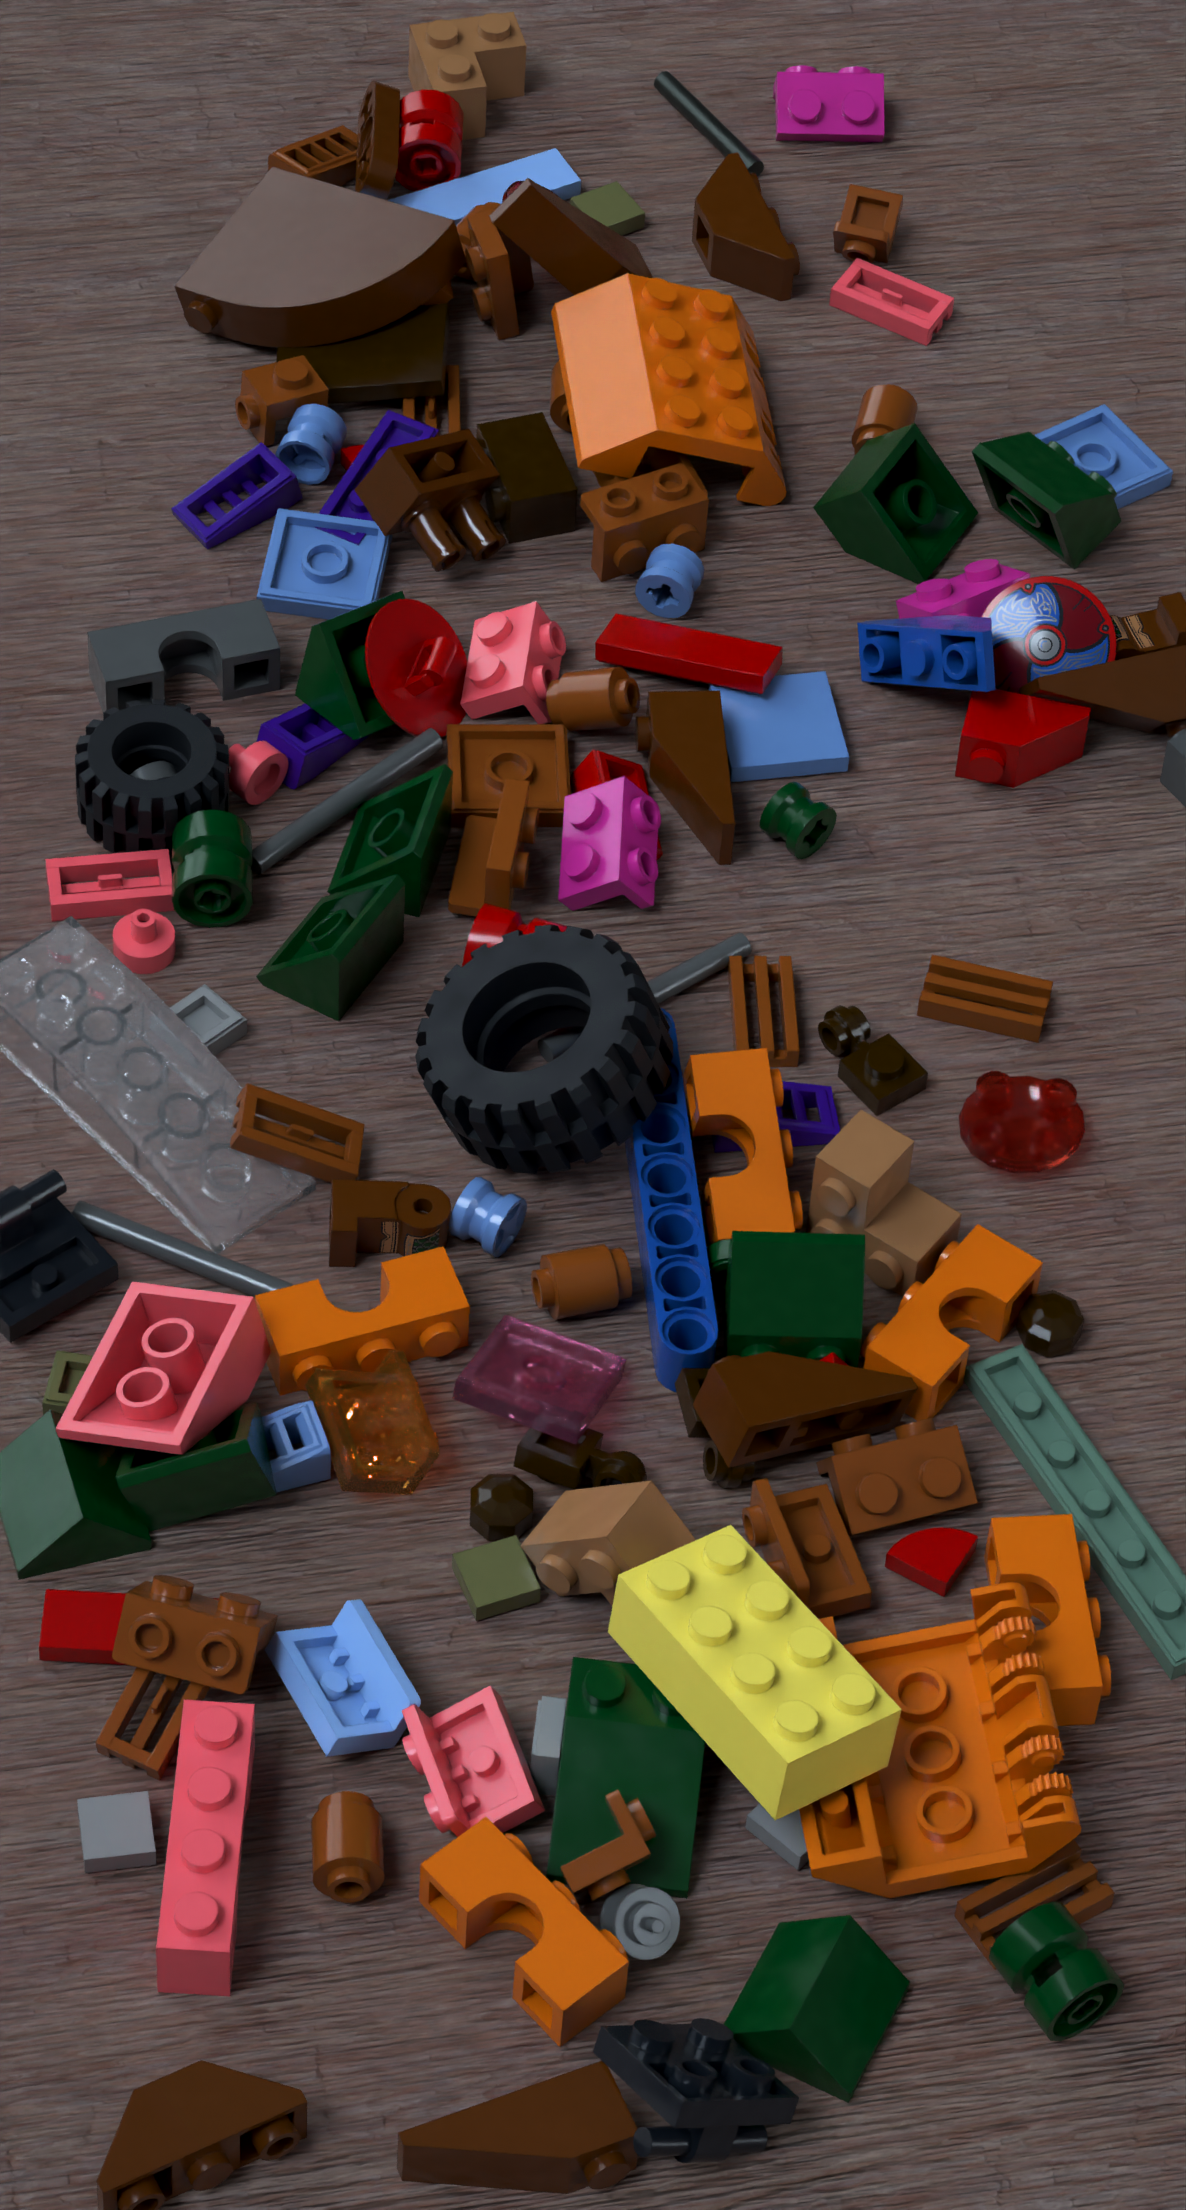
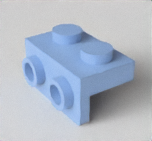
(345, 1682)

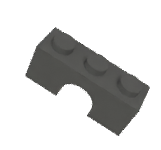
(224, 643)

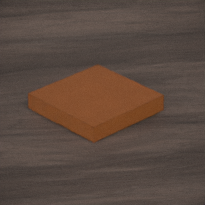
(491, 752)

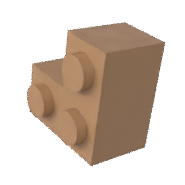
(469, 61)
(865, 1190)
(600, 1534)

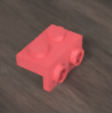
(512, 662)
(471, 1764)

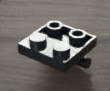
(45, 1257)
(700, 2085)

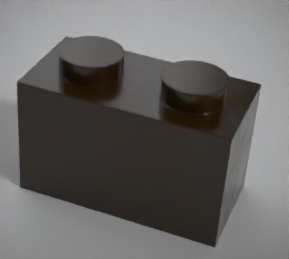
(534, 487)

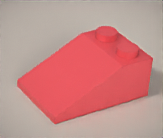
(168, 1369)

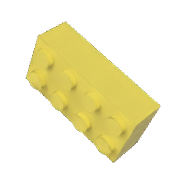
(753, 1671)

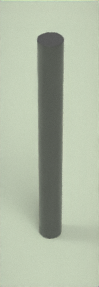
(345, 800)
(662, 986)
(175, 1251)

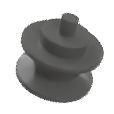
(642, 1920)

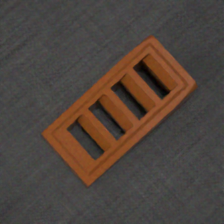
(306, 156)

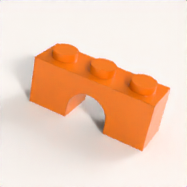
(738, 1099)
(973, 1287)
(418, 1314)
(1053, 1568)
(491, 1885)

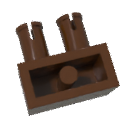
(430, 484)

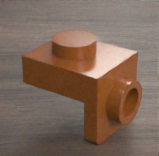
(867, 224)
(275, 394)
(605, 1867)

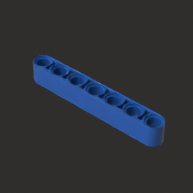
(672, 1233)

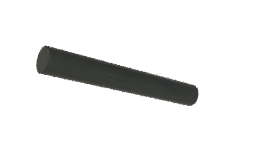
(705, 121)

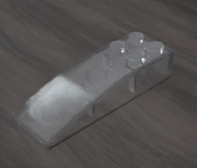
(137, 1083)

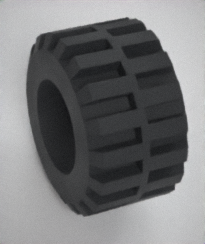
(139, 812)

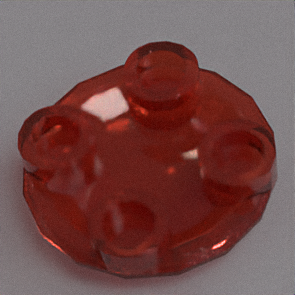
(1022, 1122)

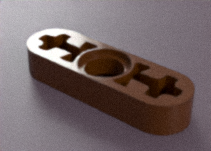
(378, 140)

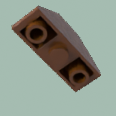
(741, 235)
(195, 2132)

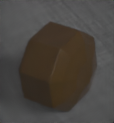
(1050, 1323)
(501, 1507)

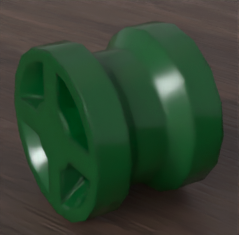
(798, 820)

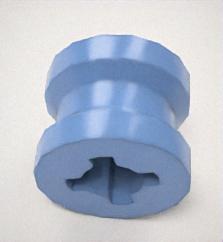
(669, 581)
(487, 1216)

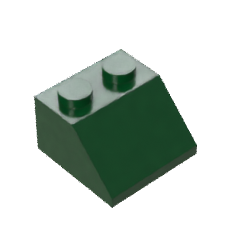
(1047, 494)
(897, 505)
(795, 1295)

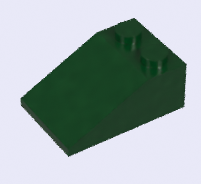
(633, 1741)

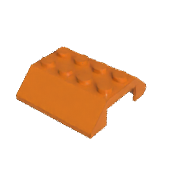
(667, 373)
(966, 1766)

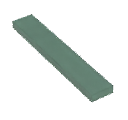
(1080, 1483)

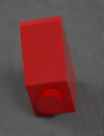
(1018, 737)

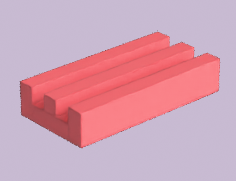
(891, 301)
(111, 892)

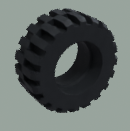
(574, 1101)

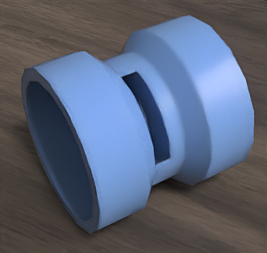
(312, 442)

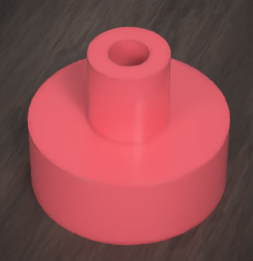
(256, 771)
(144, 941)

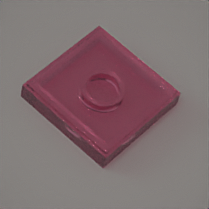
(539, 1379)

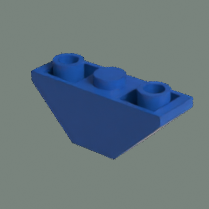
(929, 652)

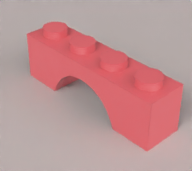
(205, 1848)

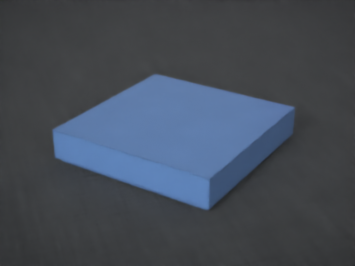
(1110, 448)
(318, 572)
(783, 730)

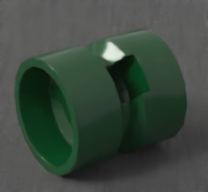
(212, 868)
(1062, 1979)

